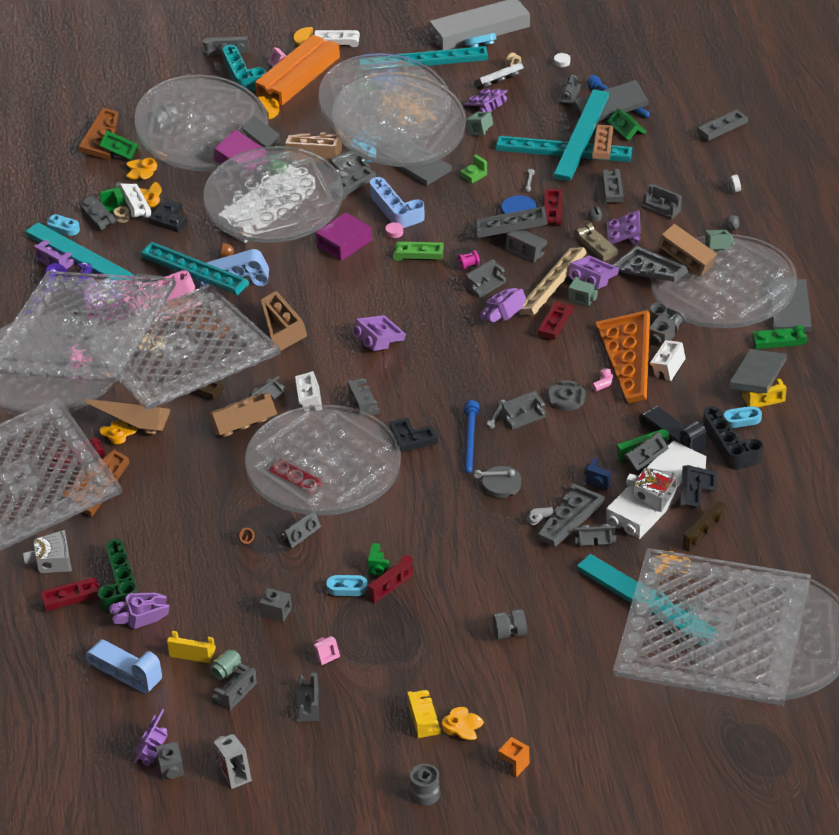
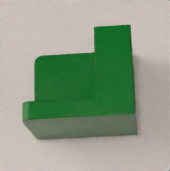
(112, 199)

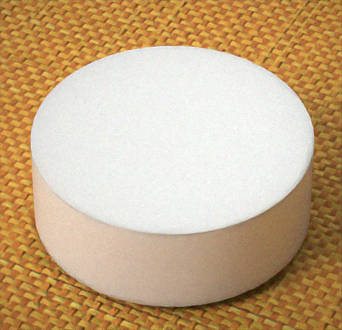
(562, 60)
(735, 183)

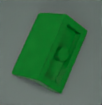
(625, 124)
(119, 145)

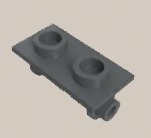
(570, 90)
(272, 387)
(301, 529)
(604, 534)

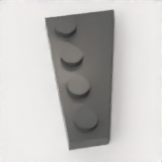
(651, 265)
(573, 511)

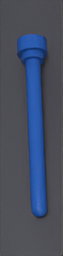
(595, 83)
(471, 409)

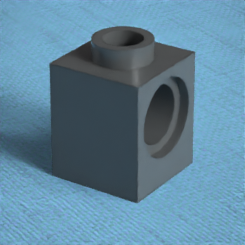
(661, 330)

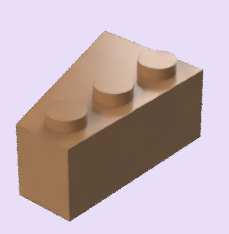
(282, 321)
(242, 414)

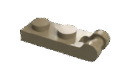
(596, 242)

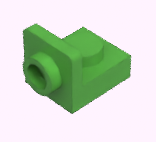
(476, 170)

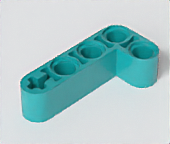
(238, 69)

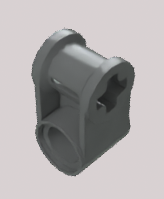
(664, 311)

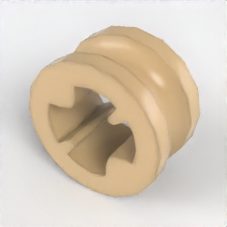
(512, 59)
(121, 214)

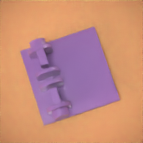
(488, 100)
(624, 228)
(152, 737)

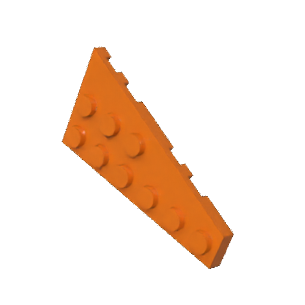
(628, 349)

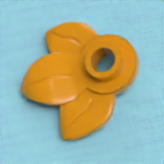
(141, 168)
(152, 195)
(118, 431)
(462, 723)

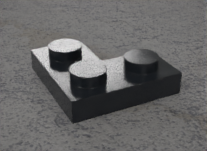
(167, 216)
(412, 439)
(693, 482)

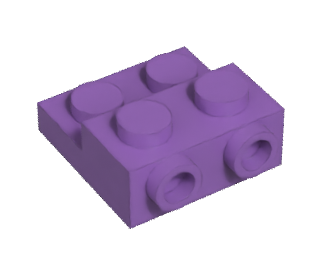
(592, 271)
(377, 332)

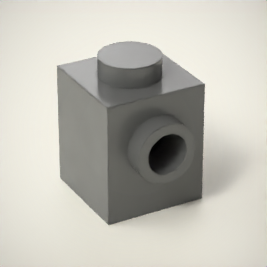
(275, 605)
(169, 761)

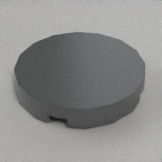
(566, 395)
(501, 485)

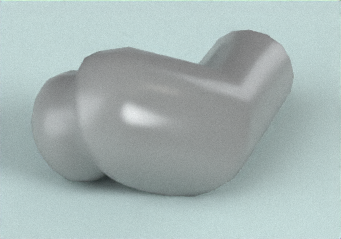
(538, 514)

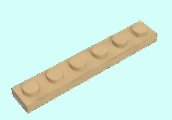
(551, 281)

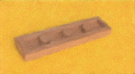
(602, 142)

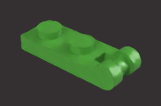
(418, 250)

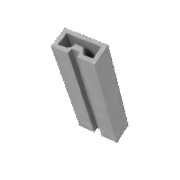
(493, 18)

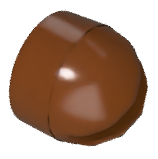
(227, 250)
(248, 536)

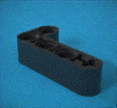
(691, 436)
(734, 452)

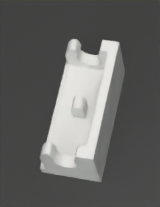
(668, 359)
(308, 389)

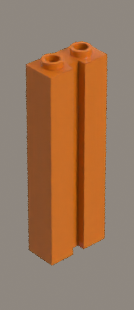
(297, 69)

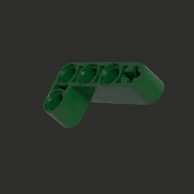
(122, 576)

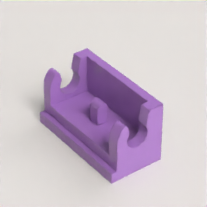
(49, 256)

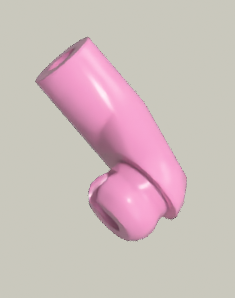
(604, 382)

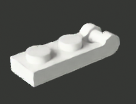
(342, 37)
(135, 200)

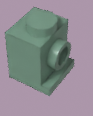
(479, 123)
(718, 240)
(582, 292)

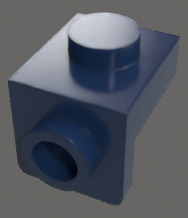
(597, 476)

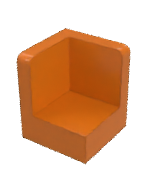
(516, 754)

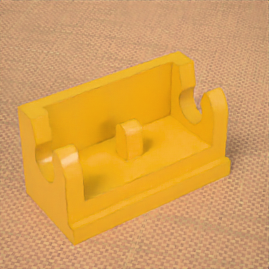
(775, 395)
(190, 649)
(423, 714)

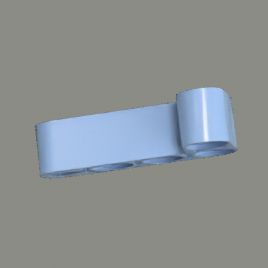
(393, 207)
(244, 264)
(136, 672)

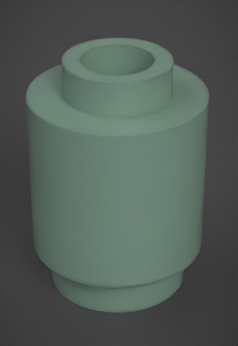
(225, 664)

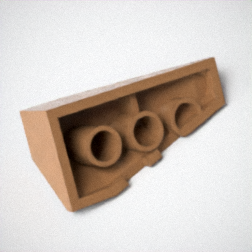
(136, 415)

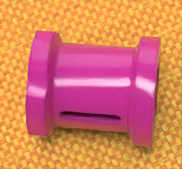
(468, 259)

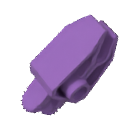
(503, 305)
(140, 609)

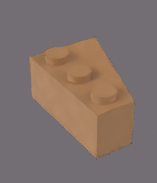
(324, 145)
(685, 250)

